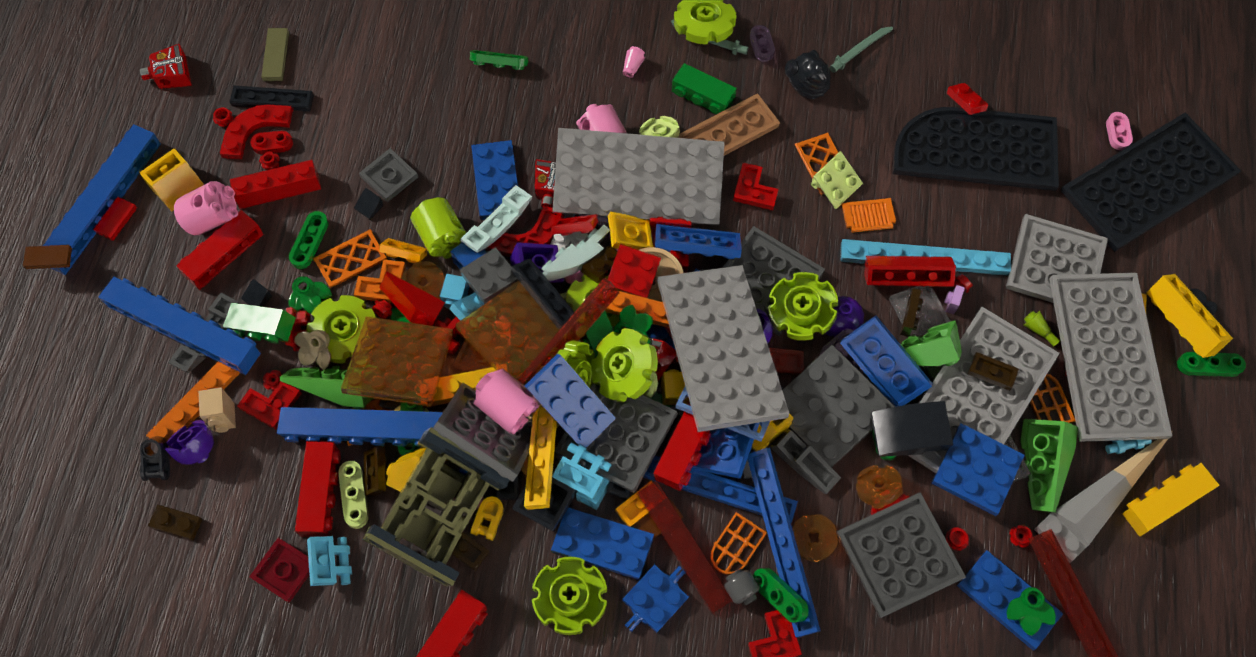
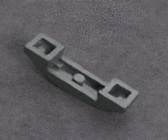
(187, 358)

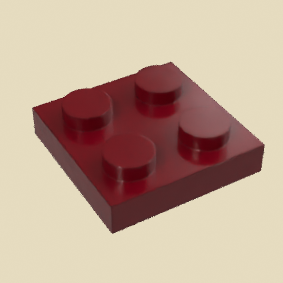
(282, 570)

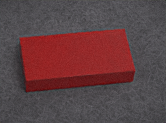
(115, 218)

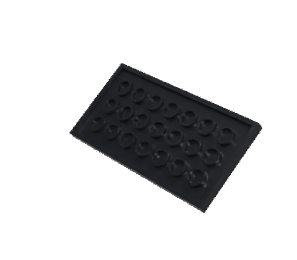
(1150, 181)

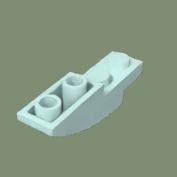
(572, 259)

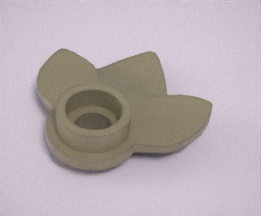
(313, 350)

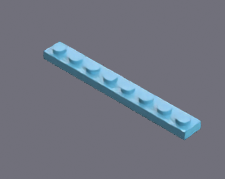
(965, 260)

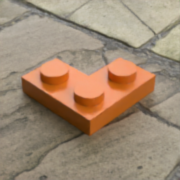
(368, 288)

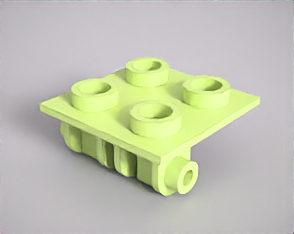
(837, 180)

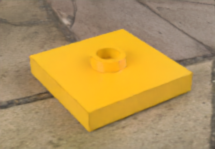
(629, 231)

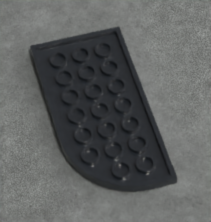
(980, 148)

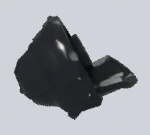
(809, 75)

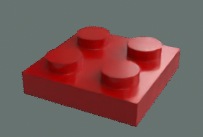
(634, 271)

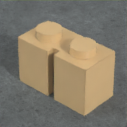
(217, 409)

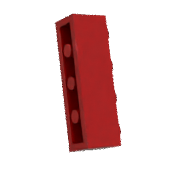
(275, 184)
(219, 250)
(909, 271)
(681, 453)
(316, 489)
(455, 627)

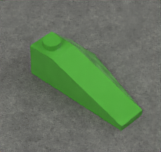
(936, 347)
(324, 384)
(1048, 456)

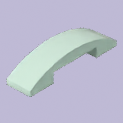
(499, 221)

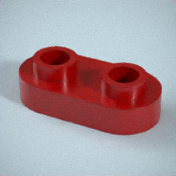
(271, 142)

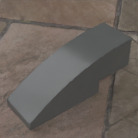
(805, 461)

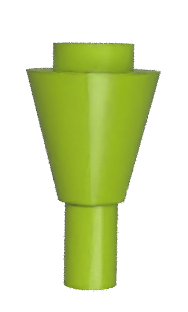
(1037, 324)

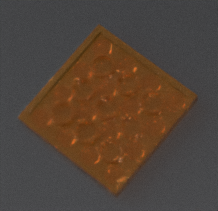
(509, 330)
(397, 361)

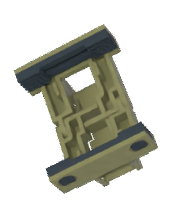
(434, 484)

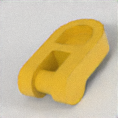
(491, 510)

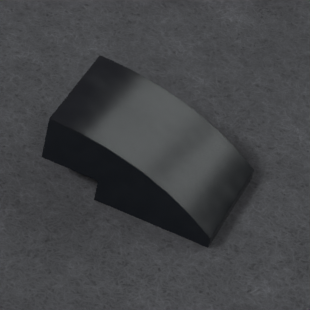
(912, 429)
(560, 500)

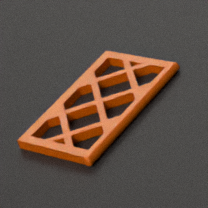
(807, 158)
(334, 252)

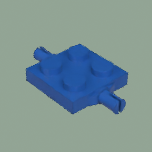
(655, 598)

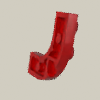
(248, 121)
(539, 234)

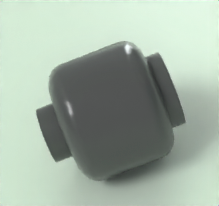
(742, 587)

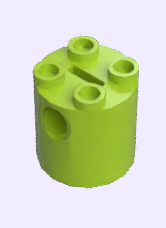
(438, 226)

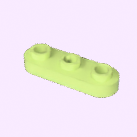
(353, 503)

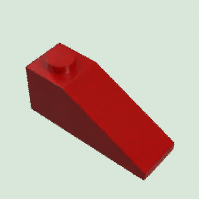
(413, 302)

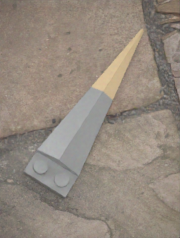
(1085, 514)

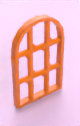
(1055, 405)
(735, 535)

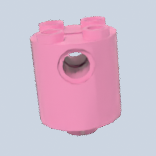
(601, 119)
(205, 208)
(505, 400)

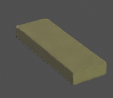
(275, 54)

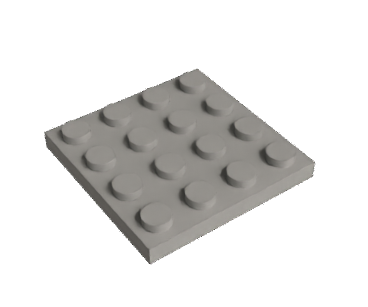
(1050, 250)

